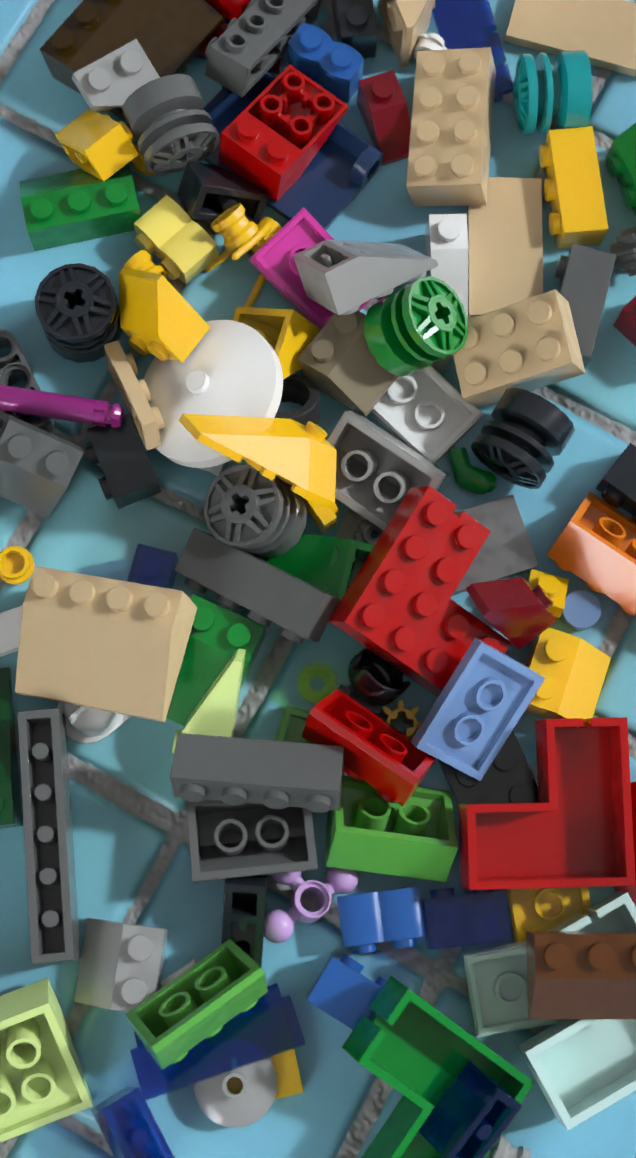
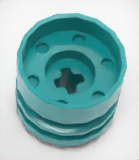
(555, 92)

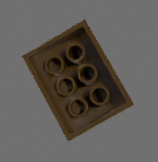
(165, 29)

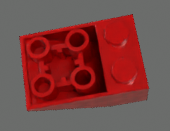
(280, 132)

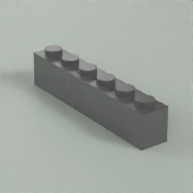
(48, 836)

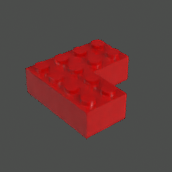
(405, 586)
(575, 830)

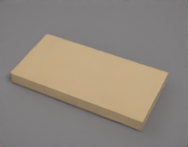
(597, 26)
(505, 245)

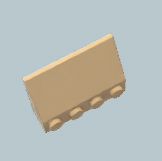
(102, 642)

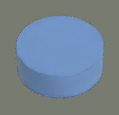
(581, 610)

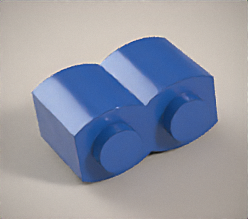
(326, 62)
(381, 917)

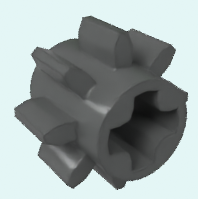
(626, 251)

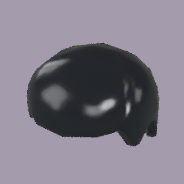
(375, 678)

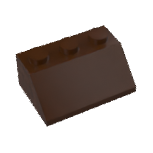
(581, 974)

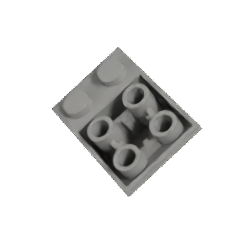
(353, 272)

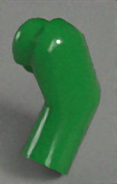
(468, 476)

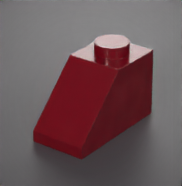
(385, 115)
(514, 608)

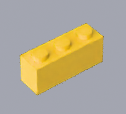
(573, 187)

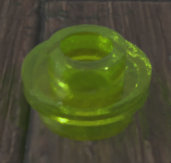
(316, 670)

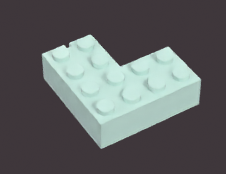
(587, 1061)

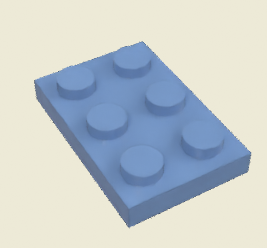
(477, 709)

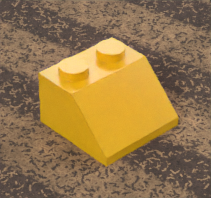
(157, 316)
(571, 674)

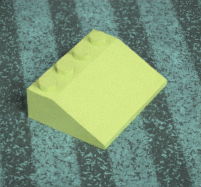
(37, 1062)

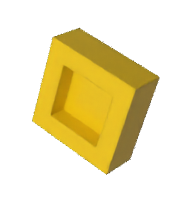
(322, 516)
(554, 586)

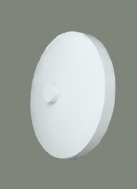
(225, 375)

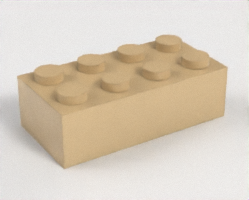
(451, 127)

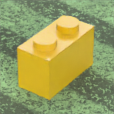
(97, 144)

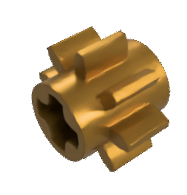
(408, 717)

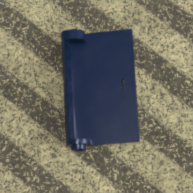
(331, 178)

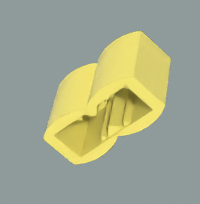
(175, 240)

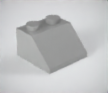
(120, 964)

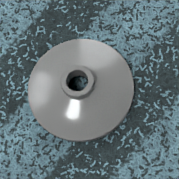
(243, 1107)

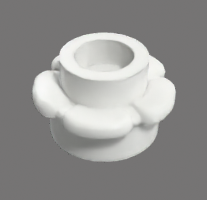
(429, 42)

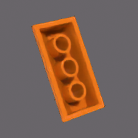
(600, 550)

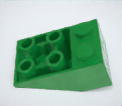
(324, 562)

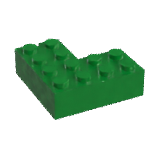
(420, 1057)

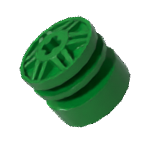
(416, 326)

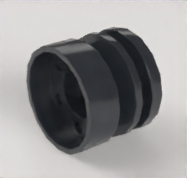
(86, 329)
(523, 438)

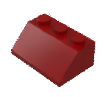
(371, 746)

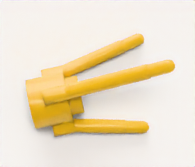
(266, 230)

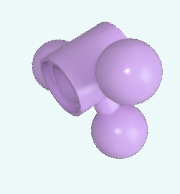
(280, 923)

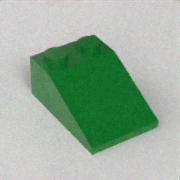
(210, 646)

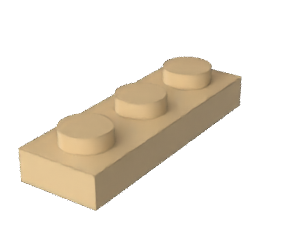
(134, 395)

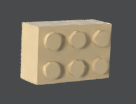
(518, 348)

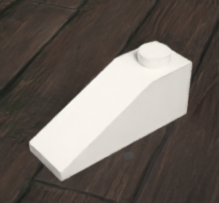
(448, 244)

